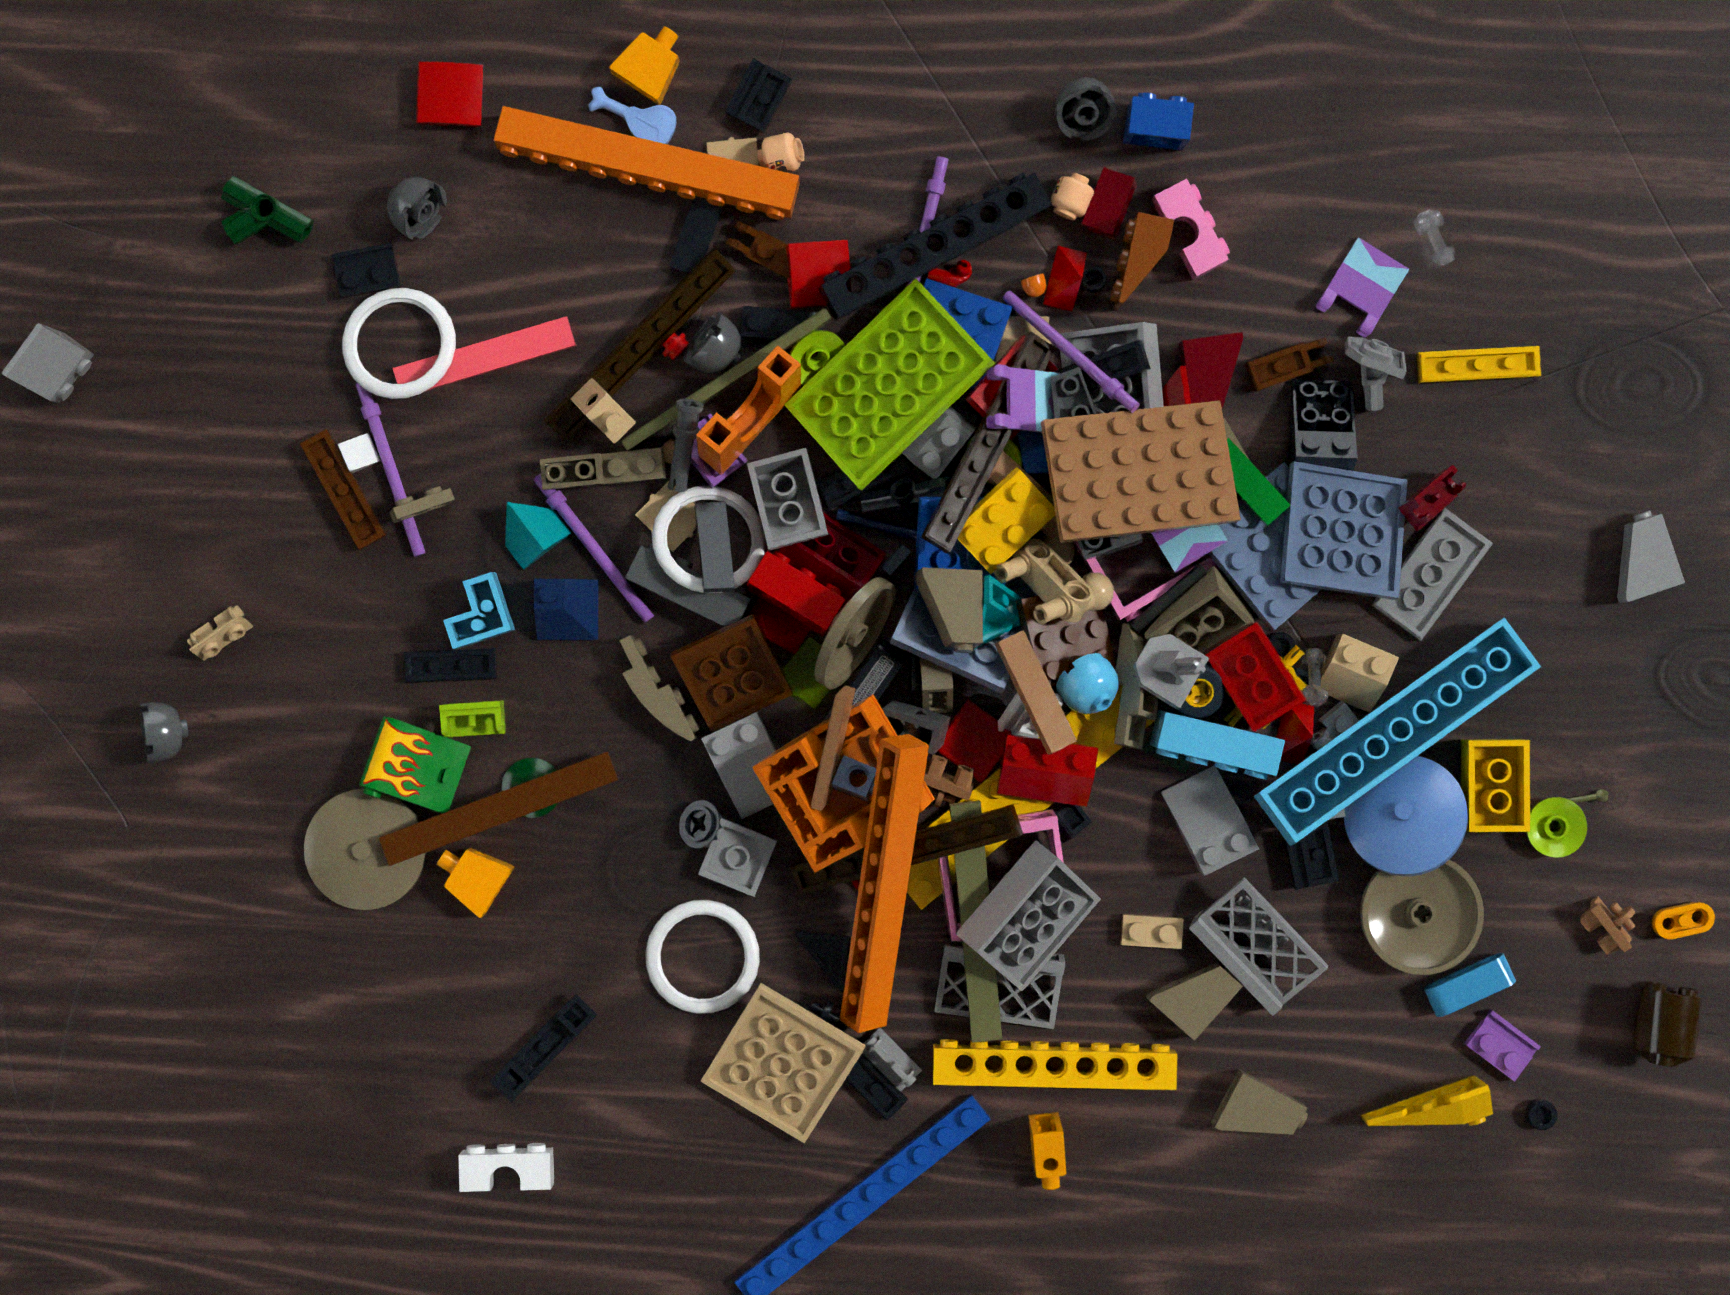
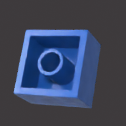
(1158, 122)

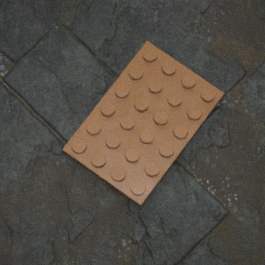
(1140, 471)

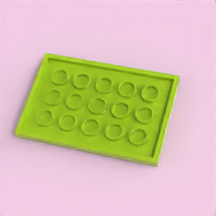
(889, 384)

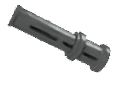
(685, 433)

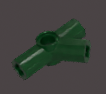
(250, 219)

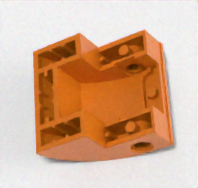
(791, 778)

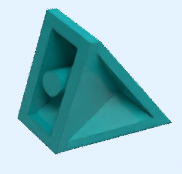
(532, 532)
(998, 609)

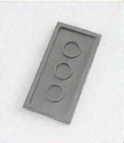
(1434, 573)

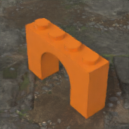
(724, 440)

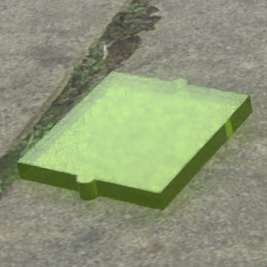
(801, 674)

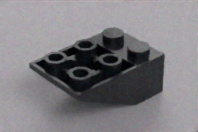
(1323, 423)

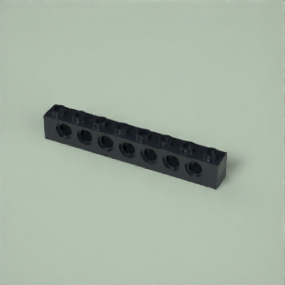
(1032, 202)

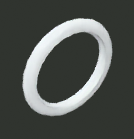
(409, 389)
(697, 493)
(686, 910)

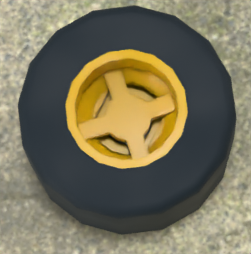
(1206, 696)

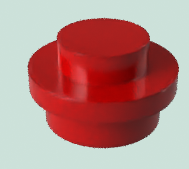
(675, 345)

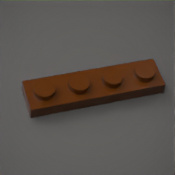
(343, 489)

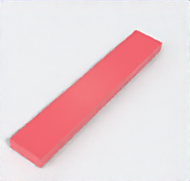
(495, 353)

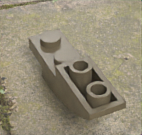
(602, 469)
(662, 702)
(1135, 702)

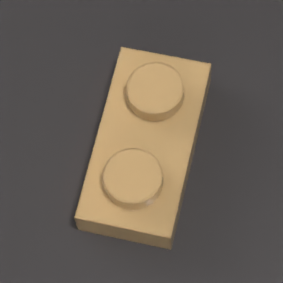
(1151, 931)

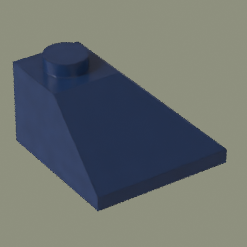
(566, 609)

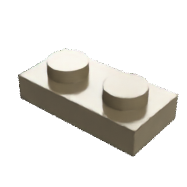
(409, 508)

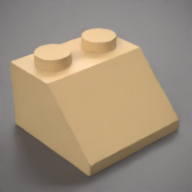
(1356, 672)

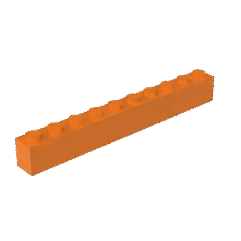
(647, 163)
(883, 882)

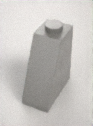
(1647, 559)

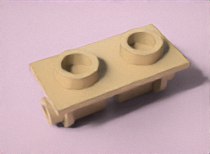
(208, 641)

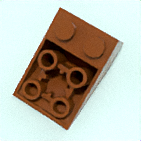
(1146, 244)

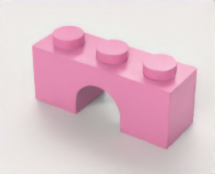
(1182, 204)

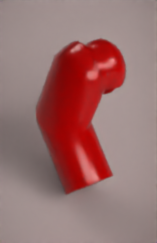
(954, 276)

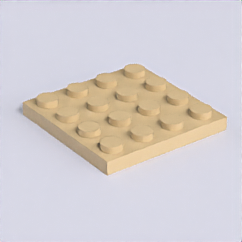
(783, 1063)

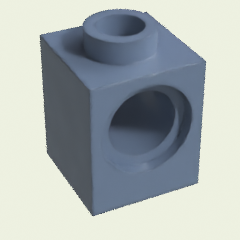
(844, 774)

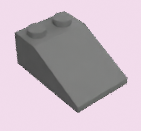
(49, 363)
(940, 443)
(787, 499)
(734, 753)
(1209, 820)

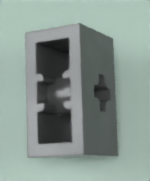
(918, 722)

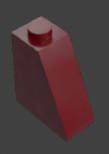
(1210, 365)

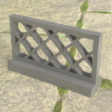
(1235, 956)
(1054, 967)

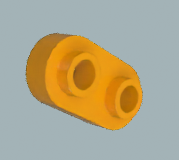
(1681, 920)

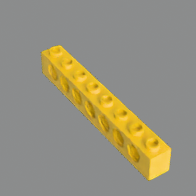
(1161, 1076)

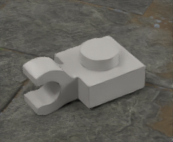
(1334, 723)

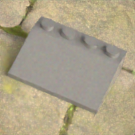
(1143, 387)
(1028, 915)

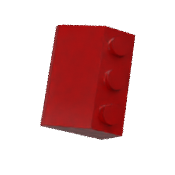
(795, 592)
(1056, 777)

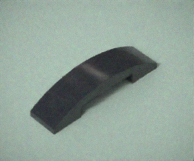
(543, 1047)

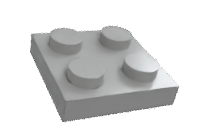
(738, 857)

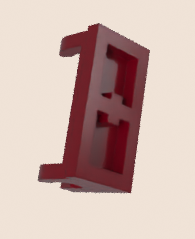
(1109, 203)
(1431, 498)

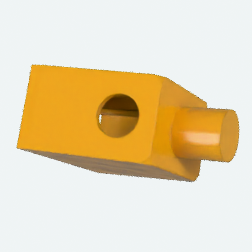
(648, 64)
(475, 878)
(1047, 1148)

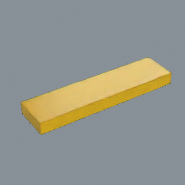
(1478, 364)

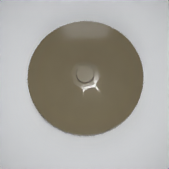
(855, 632)
(346, 851)
(1423, 919)

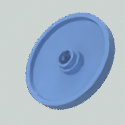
(1409, 820)

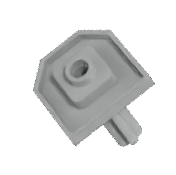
(1376, 363)
(1169, 668)

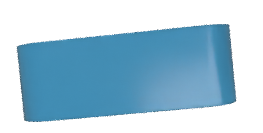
(1469, 984)

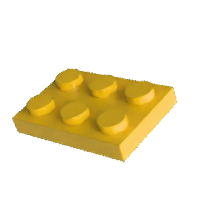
(1005, 520)

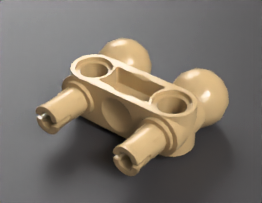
(1047, 572)

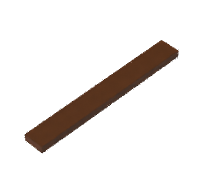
(498, 808)

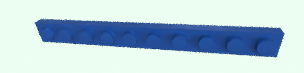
(864, 1198)

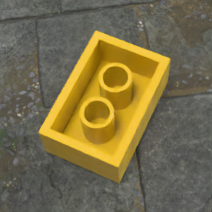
(1496, 784)

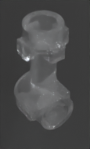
(1428, 223)
(1314, 692)

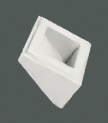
(359, 452)

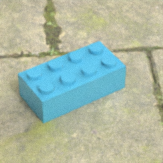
(1218, 743)

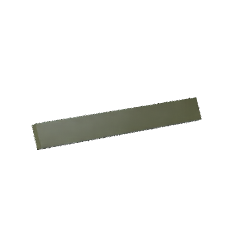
(728, 379)
(979, 974)

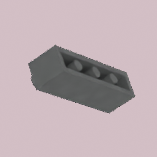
(719, 607)

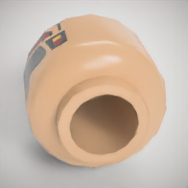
(781, 153)
(1071, 196)

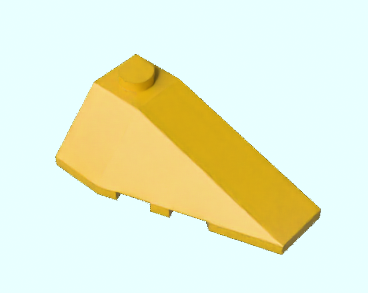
(1448, 1105)

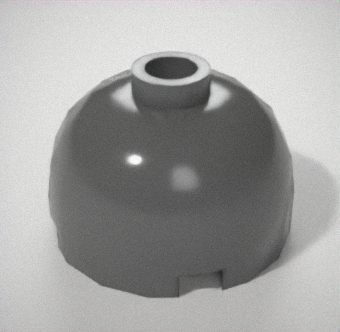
(1085, 108)
(415, 205)
(715, 346)
(161, 731)

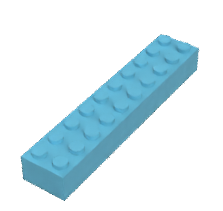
(1397, 731)

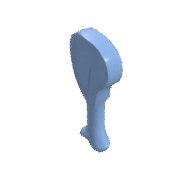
(652, 123)

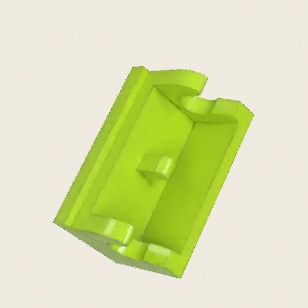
(472, 718)

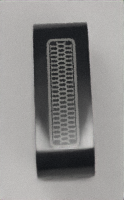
(878, 671)

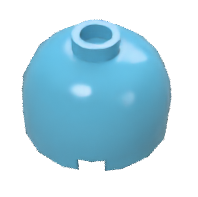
(1089, 684)

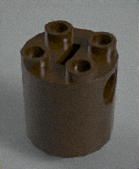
(1667, 1024)

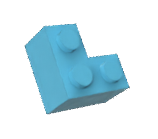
(488, 615)

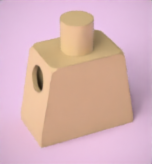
(604, 411)

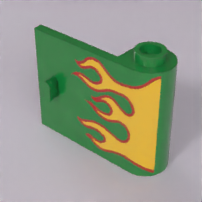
(410, 765)

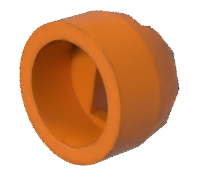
(1034, 285)

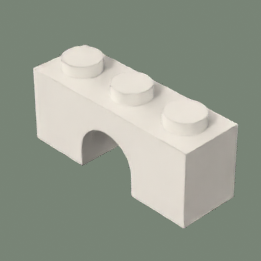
(532, 1164)

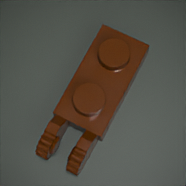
(765, 250)
(1285, 364)

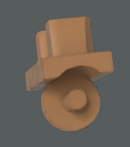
(946, 786)
(1616, 935)

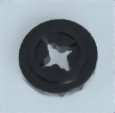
(690, 827)

